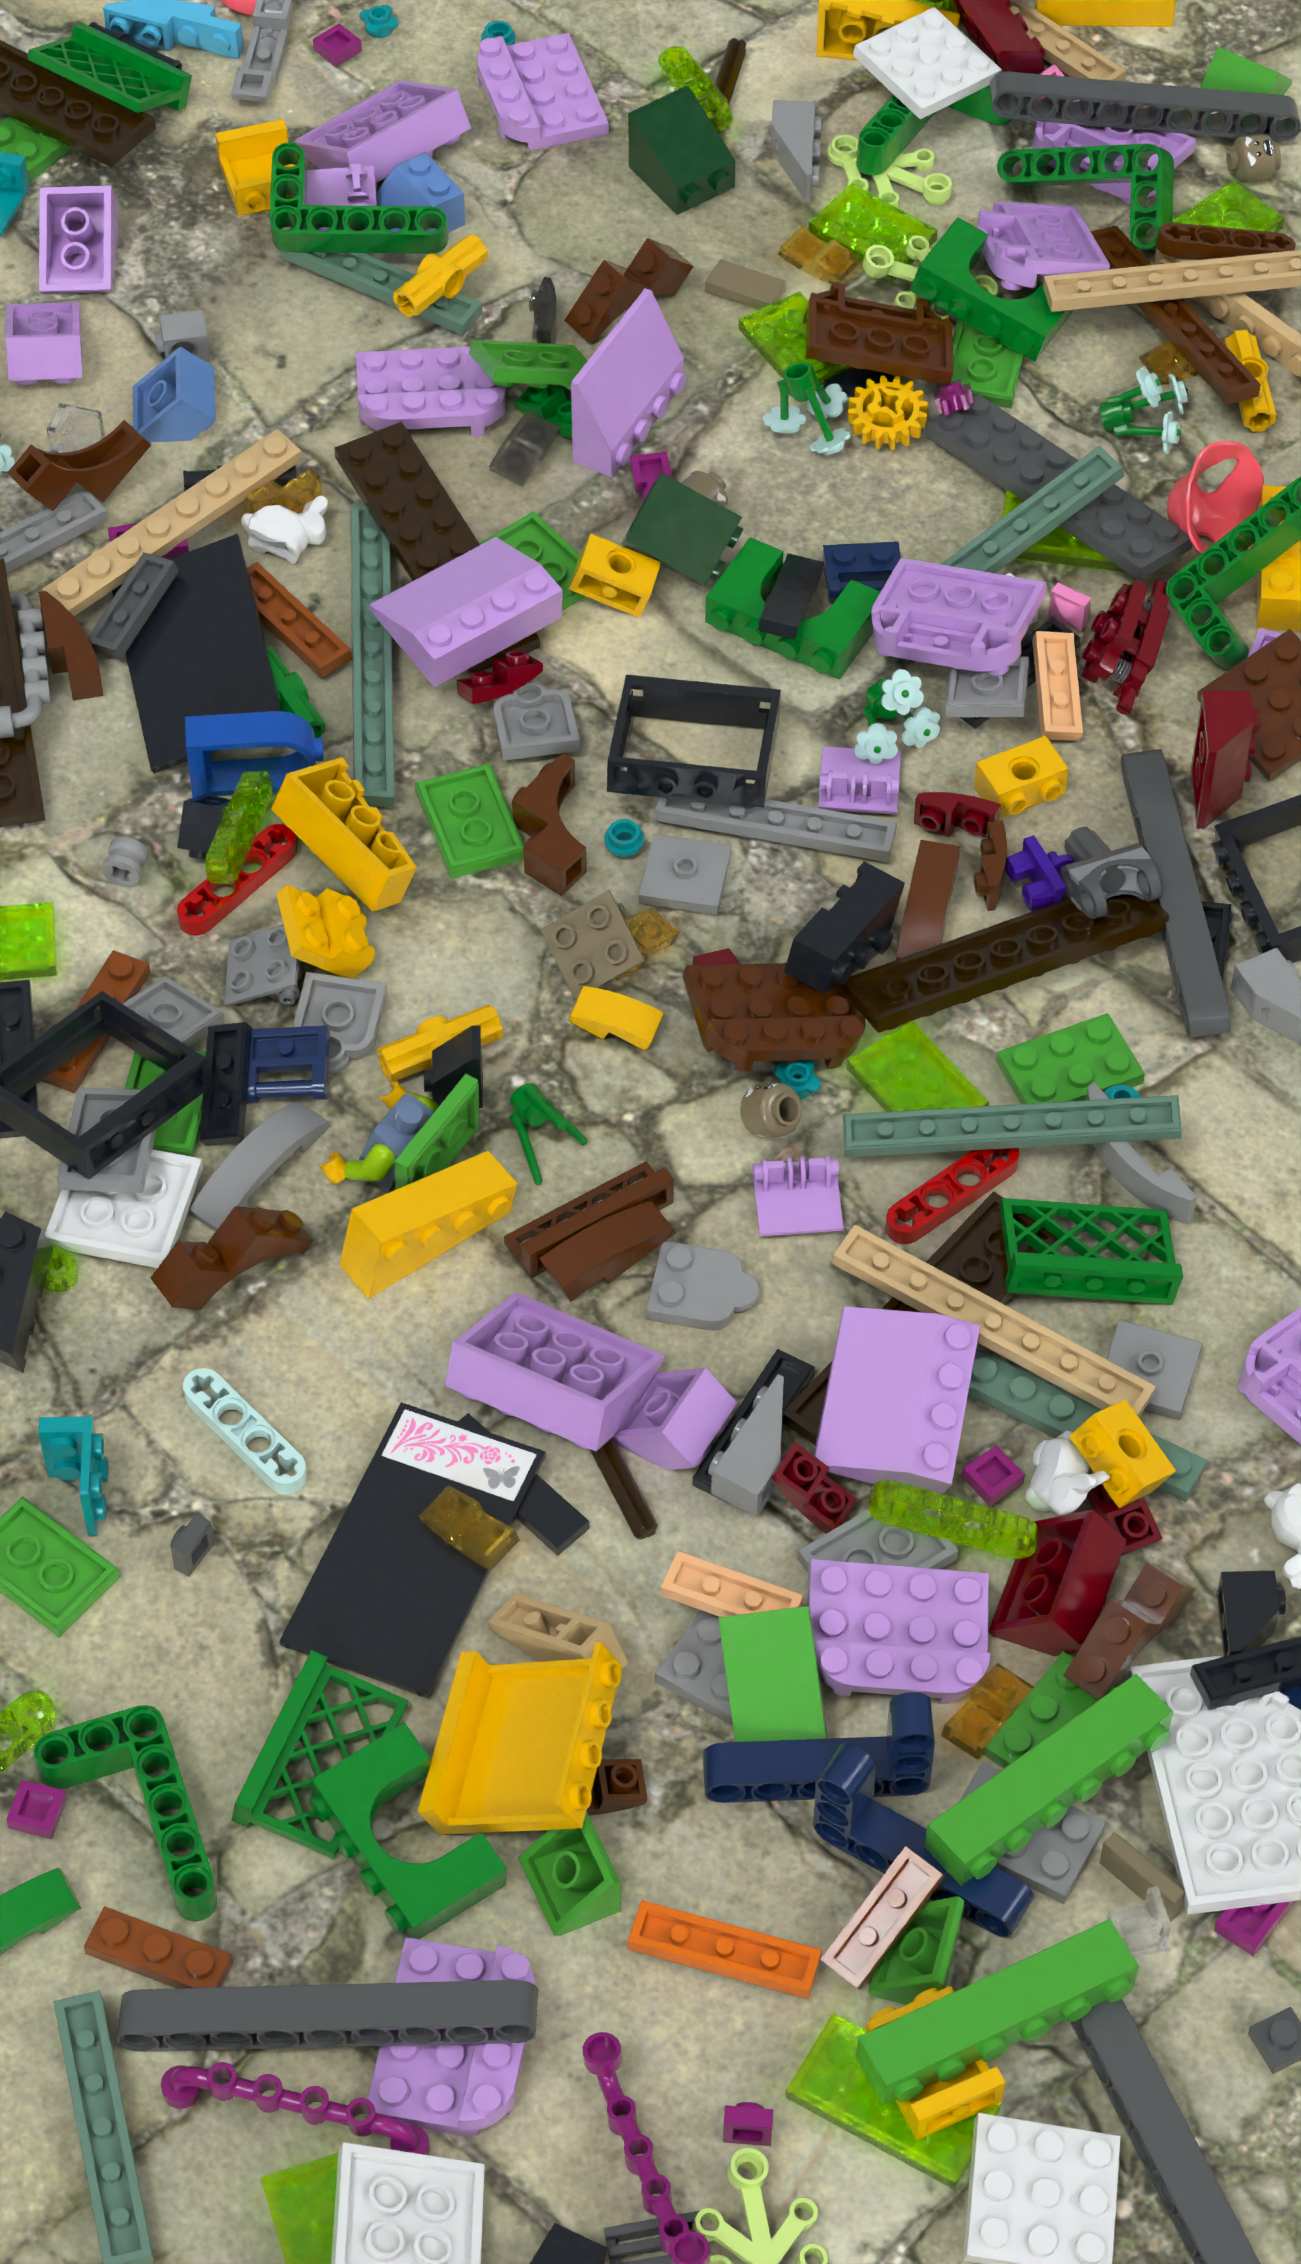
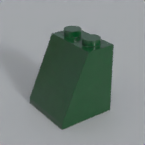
(679, 151)
(683, 530)

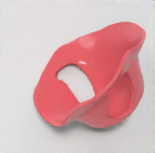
(1226, 507)

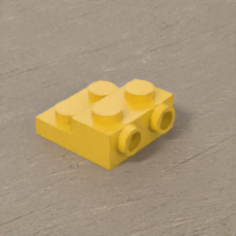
(326, 930)

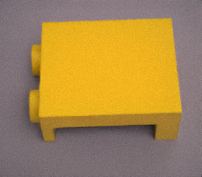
(247, 163)
(944, 2102)

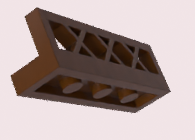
(655, 1187)

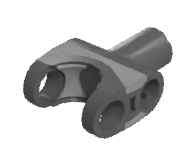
(1106, 873)

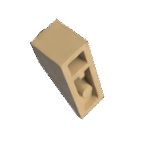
(552, 1631)

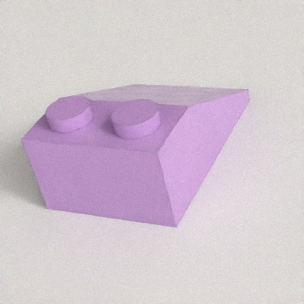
(77, 239)
(43, 342)

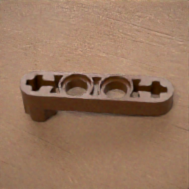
(1218, 242)

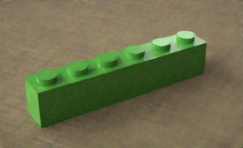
(1049, 1780)
(997, 2013)

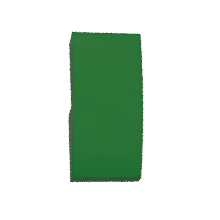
(548, 404)
(35, 1907)

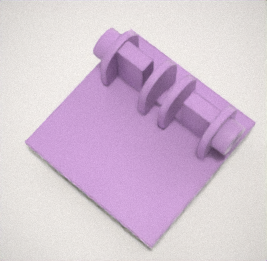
(342, 187)
(857, 783)
(797, 1196)

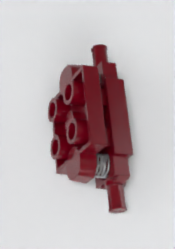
(1129, 627)

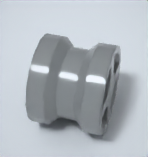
(125, 861)

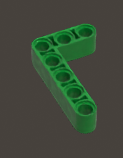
(897, 126)
(1102, 171)
(344, 219)
(1238, 567)
(157, 1792)

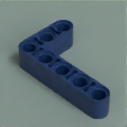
(791, 1767)
(877, 1835)

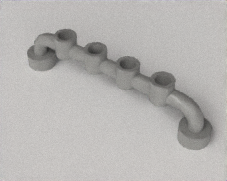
(34, 667)

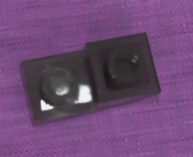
(544, 306)
(524, 447)

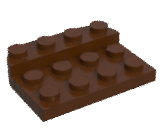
(879, 336)
(770, 1016)

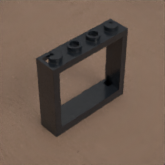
(694, 703)
(1243, 831)
(122, 1129)

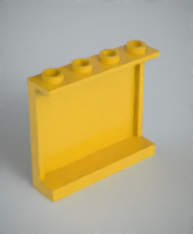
(520, 1744)

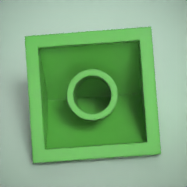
(1237, 73)
(572, 1877)
(921, 1954)

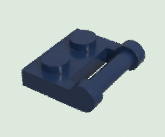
(861, 562)
(289, 1051)

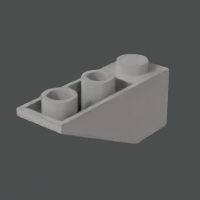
(794, 144)
(1270, 992)
(746, 1467)

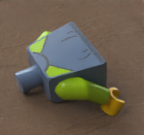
(386, 1142)

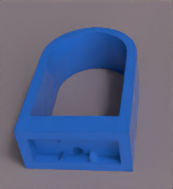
(242, 732)

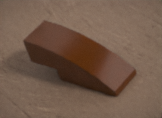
(70, 649)
(928, 897)
(606, 1248)

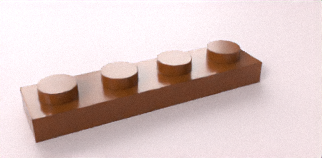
(296, 624)
(119, 978)

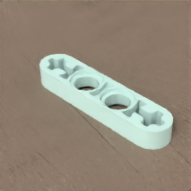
(248, 1428)

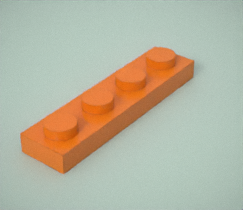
(724, 1949)

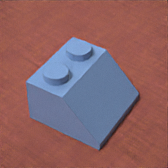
(423, 183)
(175, 399)

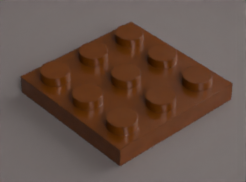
(1275, 688)

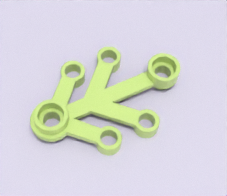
(935, 187)
(886, 265)
(760, 2247)

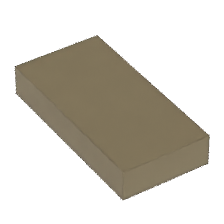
(744, 285)
(1139, 1873)

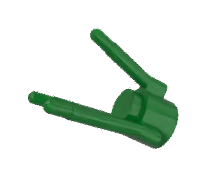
(535, 1109)

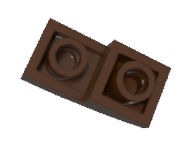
(990, 878)
(617, 1786)

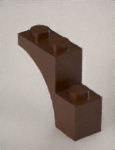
(617, 287)
(96, 468)
(551, 851)
(245, 1238)
(1127, 1628)

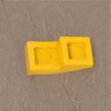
(607, 1011)

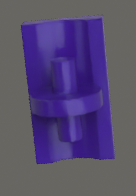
(1043, 871)

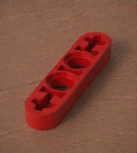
(245, 885)
(947, 1185)

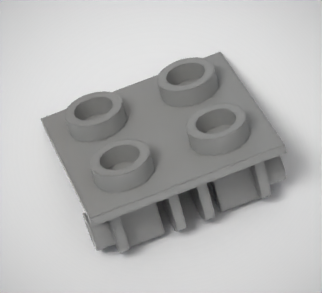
(262, 966)

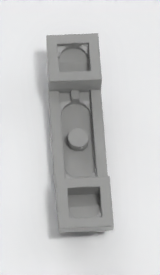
(265, 50)
(255, 1161)
(1135, 1175)

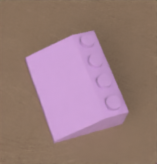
(388, 128)
(625, 387)
(469, 609)
(552, 1370)
(897, 1397)

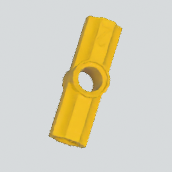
(440, 275)
(1256, 412)
(415, 1051)

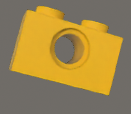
(614, 575)
(1022, 776)
(1125, 1450)

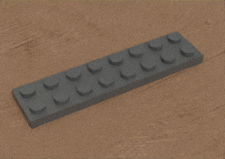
(1026, 462)

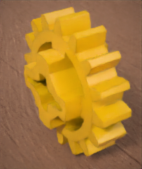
(887, 412)

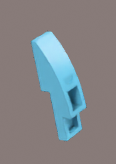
(175, 21)

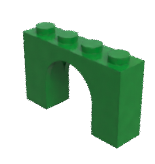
(947, 282)
(823, 642)
(415, 1894)

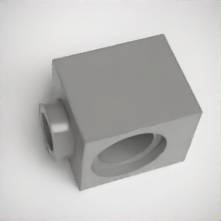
(183, 331)

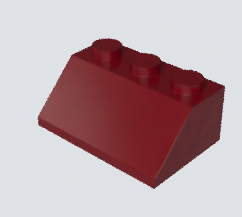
(1001, 35)
(1222, 752)
(1060, 1587)

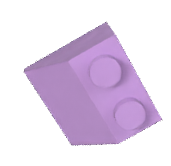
(676, 1418)

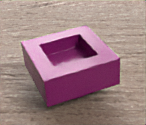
(337, 45)
(993, 1475)
(36, 1809)
(748, 2124)

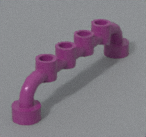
(602, 2058)
(183, 2085)

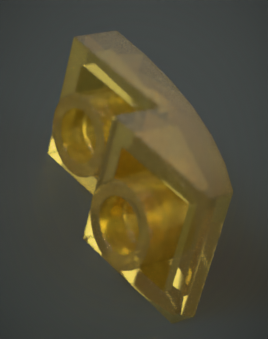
(825, 262)
(1167, 360)
(291, 496)
(651, 935)
(468, 1529)
(986, 1711)

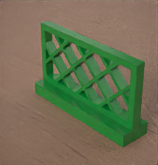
(114, 70)
(1090, 1274)
(285, 1736)

